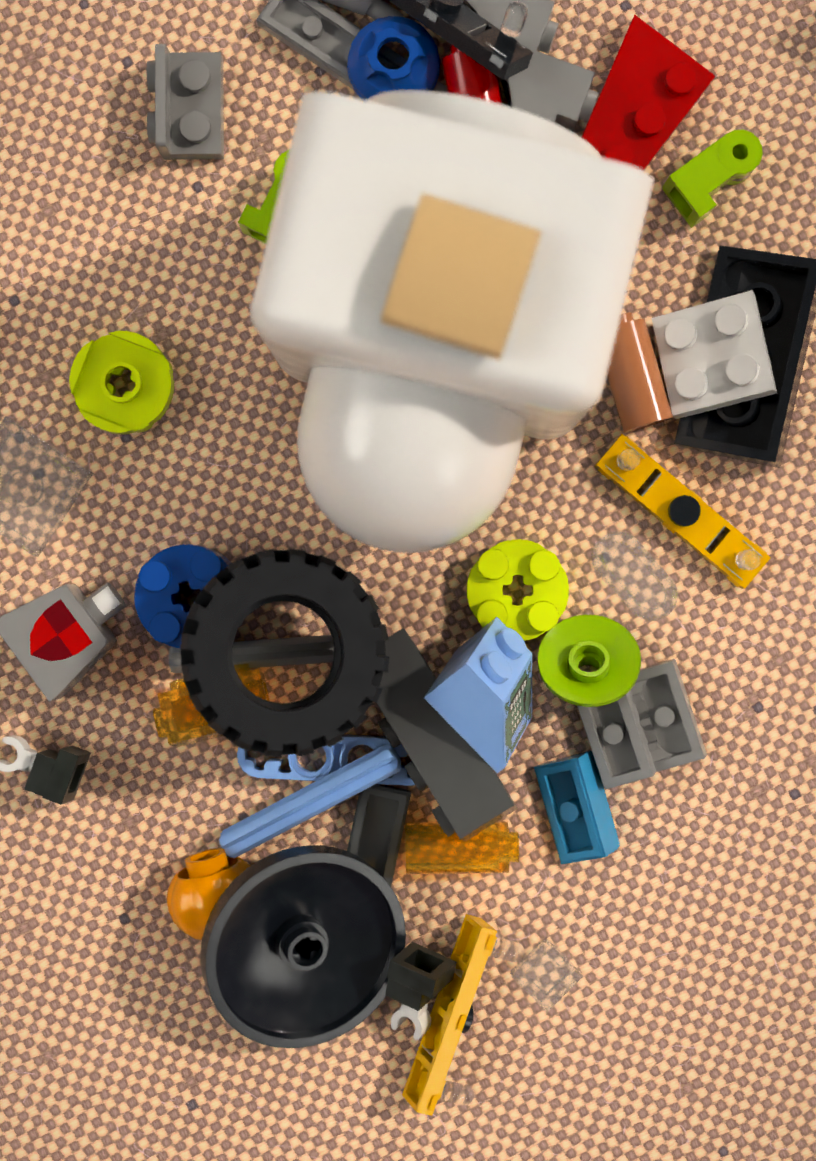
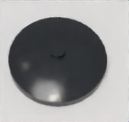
(301, 946)

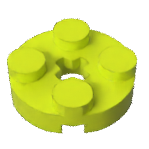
(110, 356)
(539, 569)

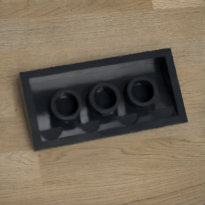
(787, 309)

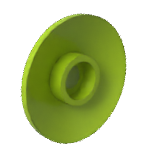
(592, 642)

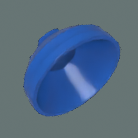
(371, 78)

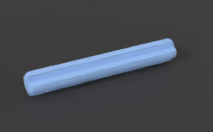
(310, 801)

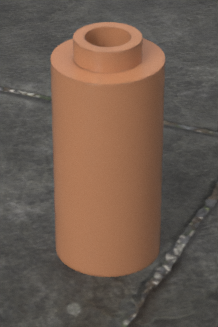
(636, 377)

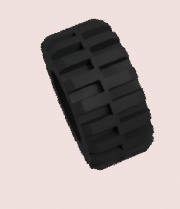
(356, 665)

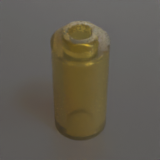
(435, 853)

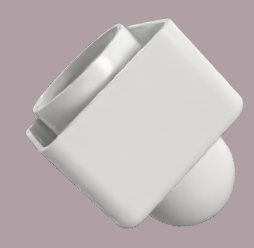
(401, 430)

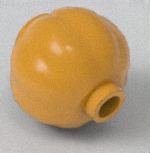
(199, 886)

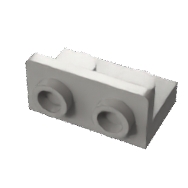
(187, 104)

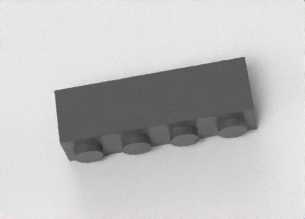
(457, 776)

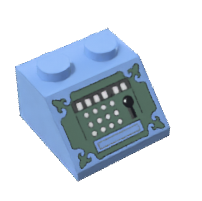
(487, 692)

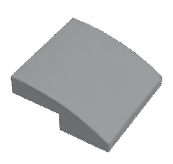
(645, 728)

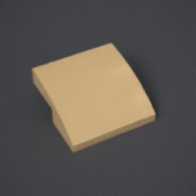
(460, 276)

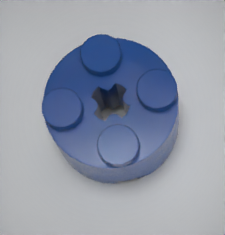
(164, 580)

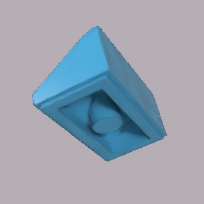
(577, 808)

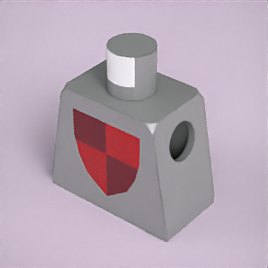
(62, 635)

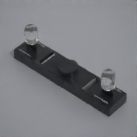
(473, 34)

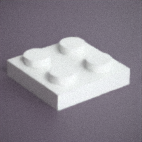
(714, 355)

